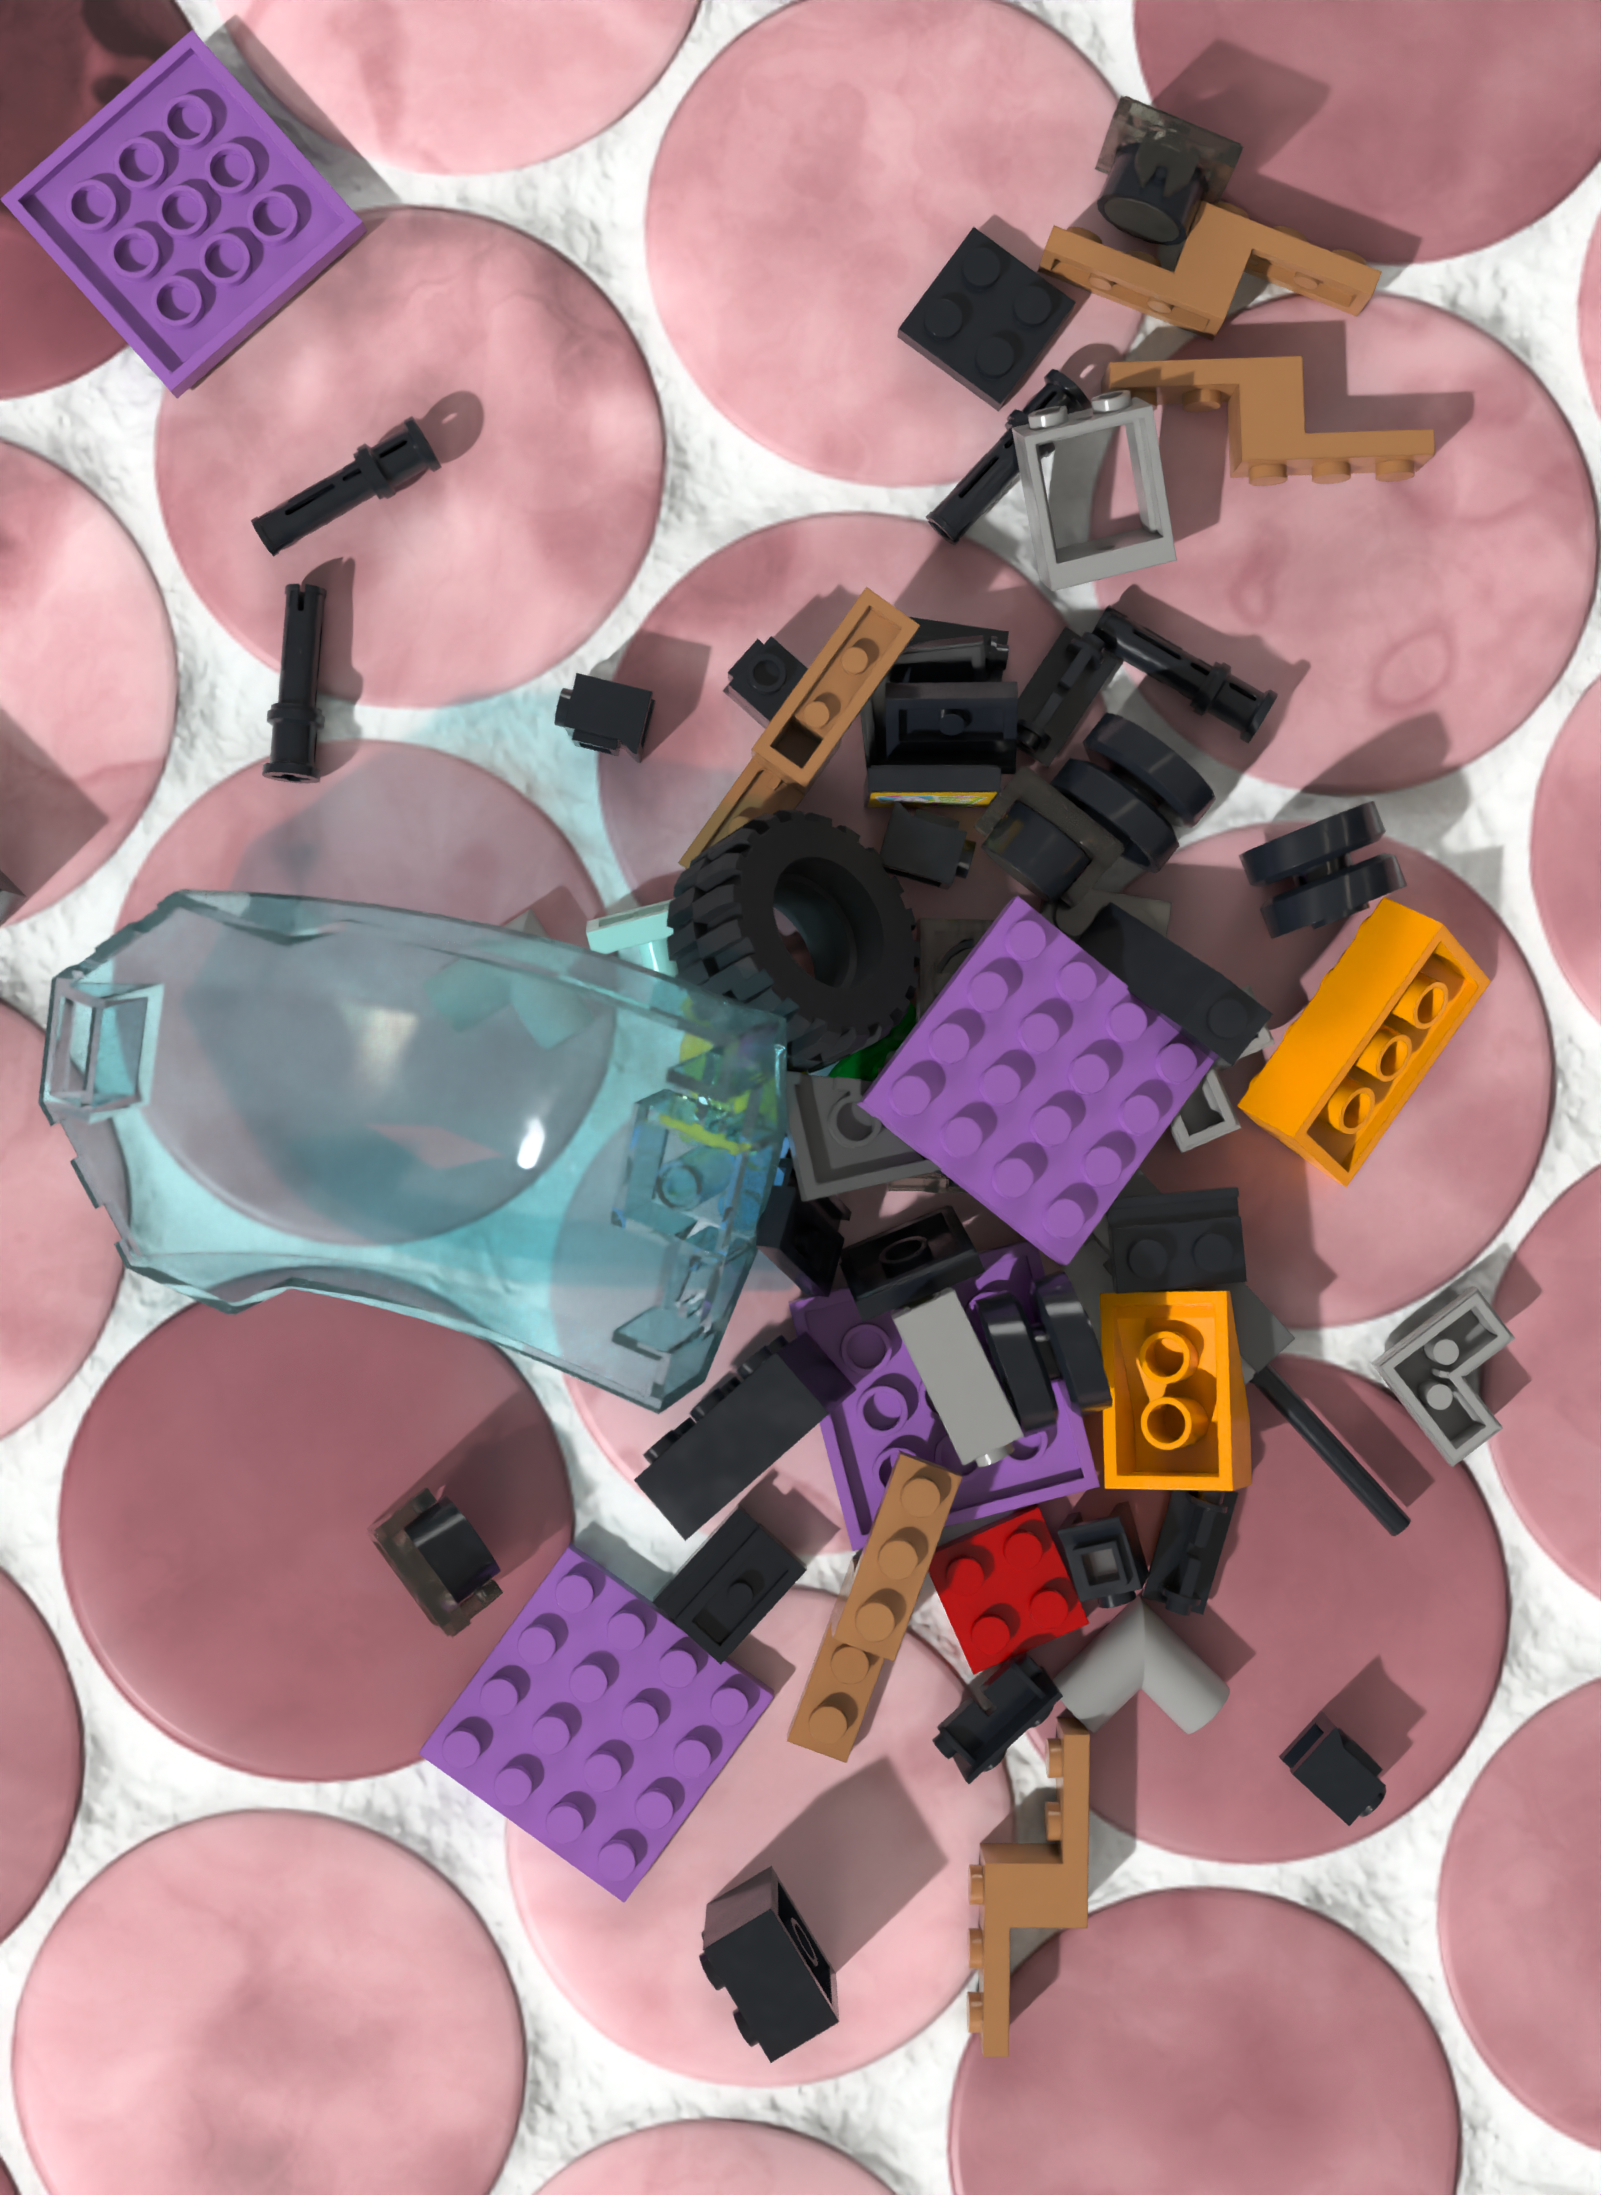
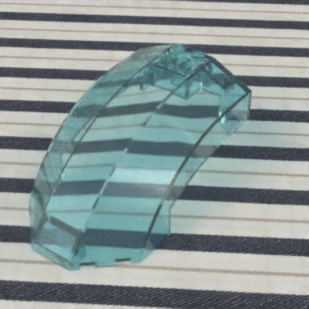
(423, 1126)

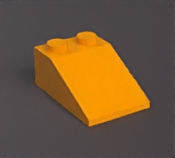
(1174, 1392)

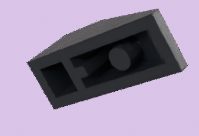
(1176, 985)

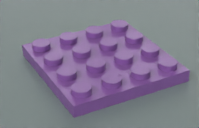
(184, 214)
(1036, 1081)
(896, 1412)
(596, 1723)

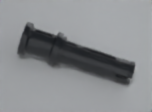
(1000, 464)
(372, 473)
(1208, 686)
(295, 715)

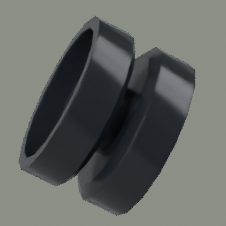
(1135, 790)
(1323, 871)
(1051, 1350)

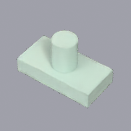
(636, 927)

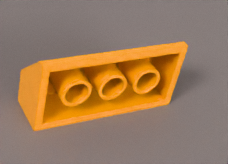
(1365, 1040)

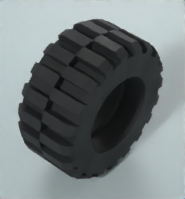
(837, 902)

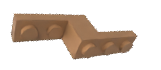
(1209, 269)
(1269, 419)
(813, 718)
(874, 1606)
(1030, 1885)

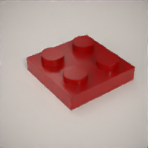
(1005, 1589)

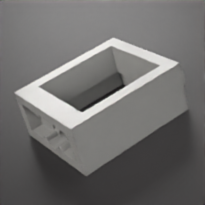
(1111, 554)
(958, 1377)

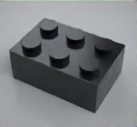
(741, 1431)

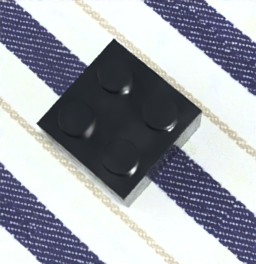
(769, 1966)

